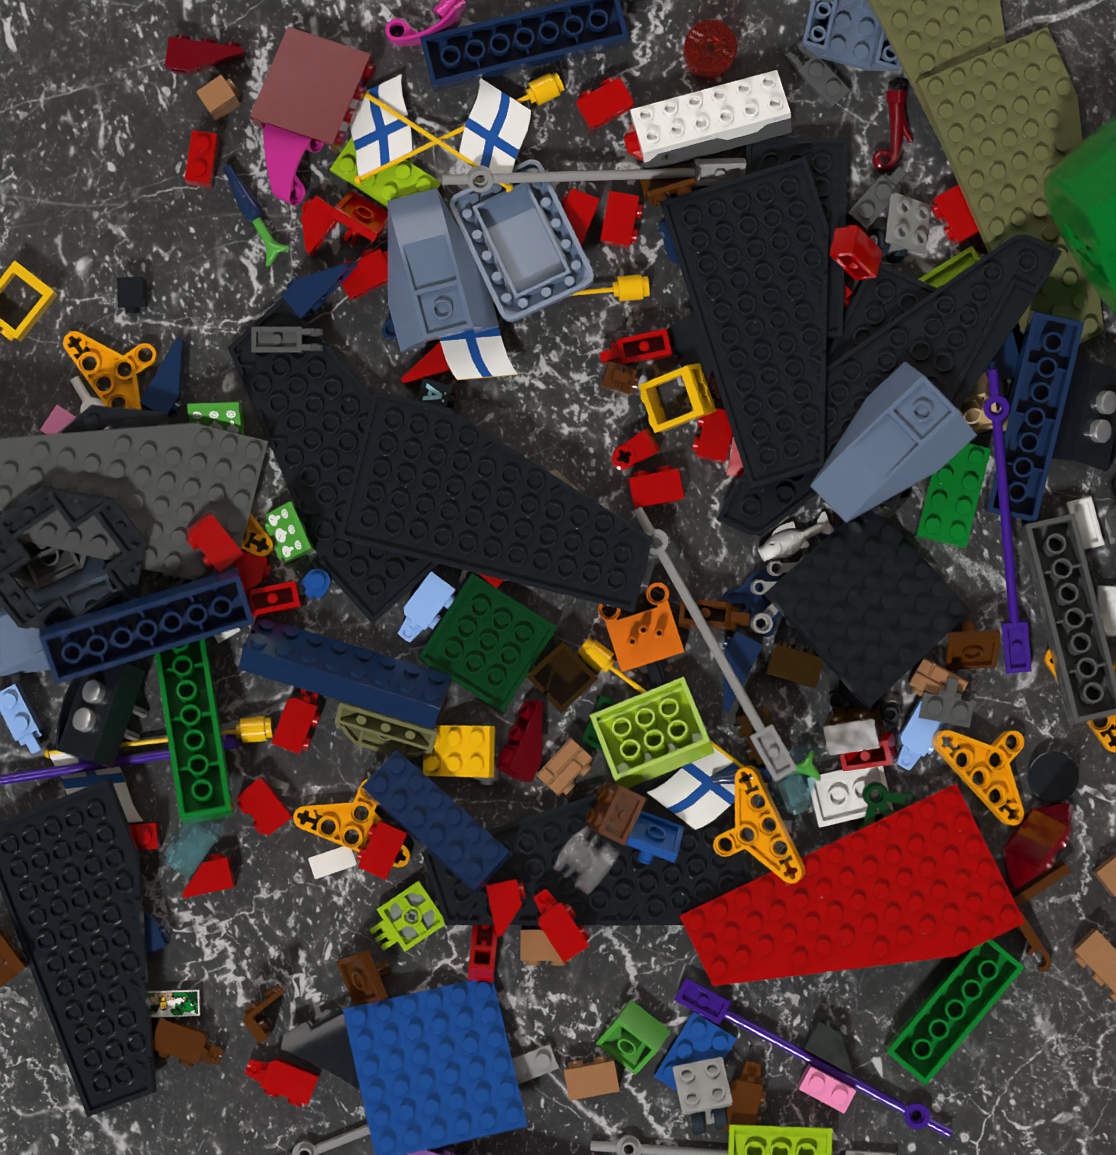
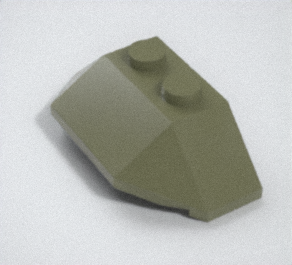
(384, 732)

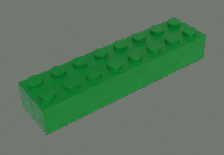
(194, 733)

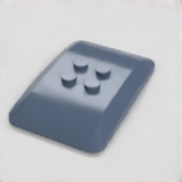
(522, 244)

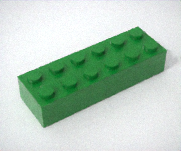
(953, 1009)

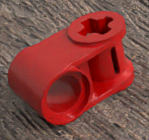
(638, 448)

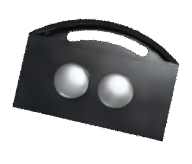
(1089, 418)
(98, 713)

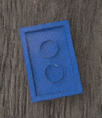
(696, 1042)

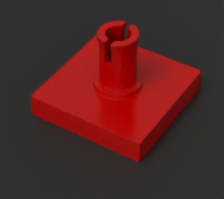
(360, 217)

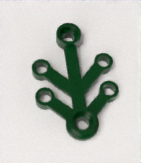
(881, 801)

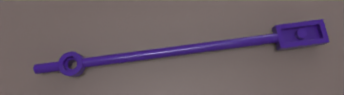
(1014, 632)
(88, 766)
(716, 1008)

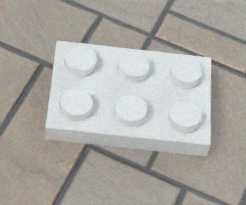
(839, 794)

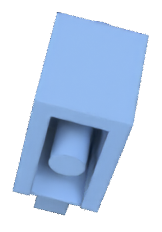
(425, 606)
(20, 717)
(916, 738)

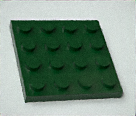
(487, 642)

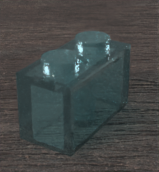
(793, 794)
(191, 848)

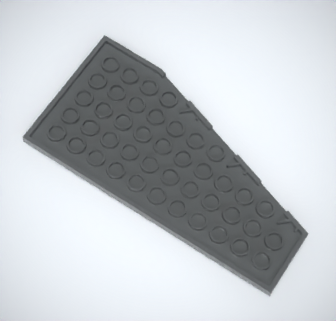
(157, 475)

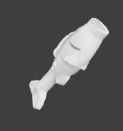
(788, 540)

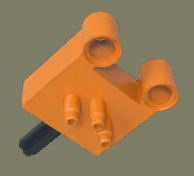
(645, 637)

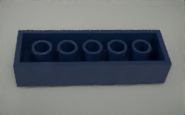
(436, 822)

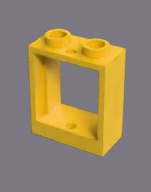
(37, 311)
(696, 389)

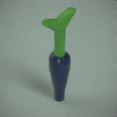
(253, 212)
(805, 767)

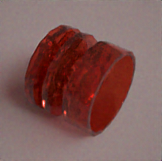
(699, 60)

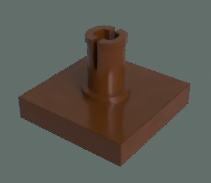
(971, 648)
(364, 977)

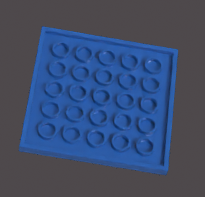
(434, 1068)

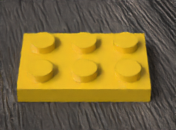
(461, 752)

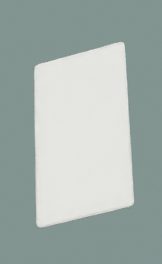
(332, 861)

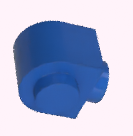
(316, 584)

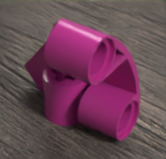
(450, 17)
(282, 157)

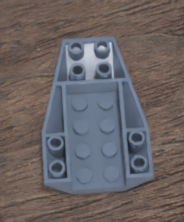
(848, 35)
(432, 274)
(891, 444)
(21, 647)

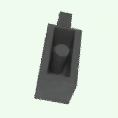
(875, 200)

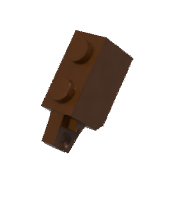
(619, 380)
(718, 615)
(185, 1043)
(746, 1096)

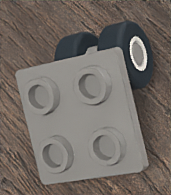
(905, 228)
(703, 1093)

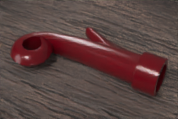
(898, 127)

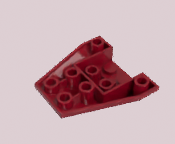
(1036, 841)

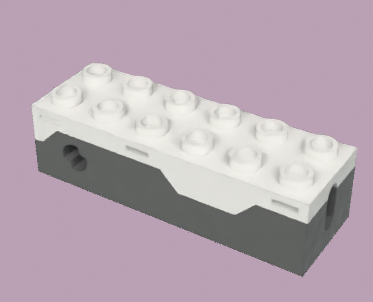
(709, 121)

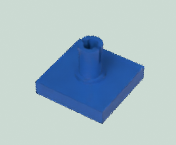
(655, 838)

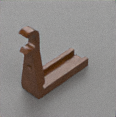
(1030, 890)

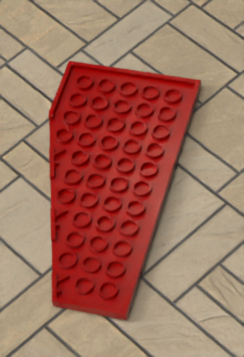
(874, 898)

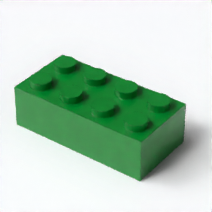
(953, 498)

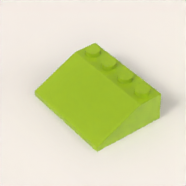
(652, 734)
(779, 1140)

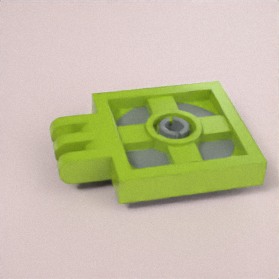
(408, 918)

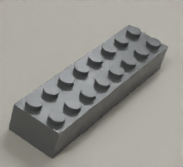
(1071, 618)

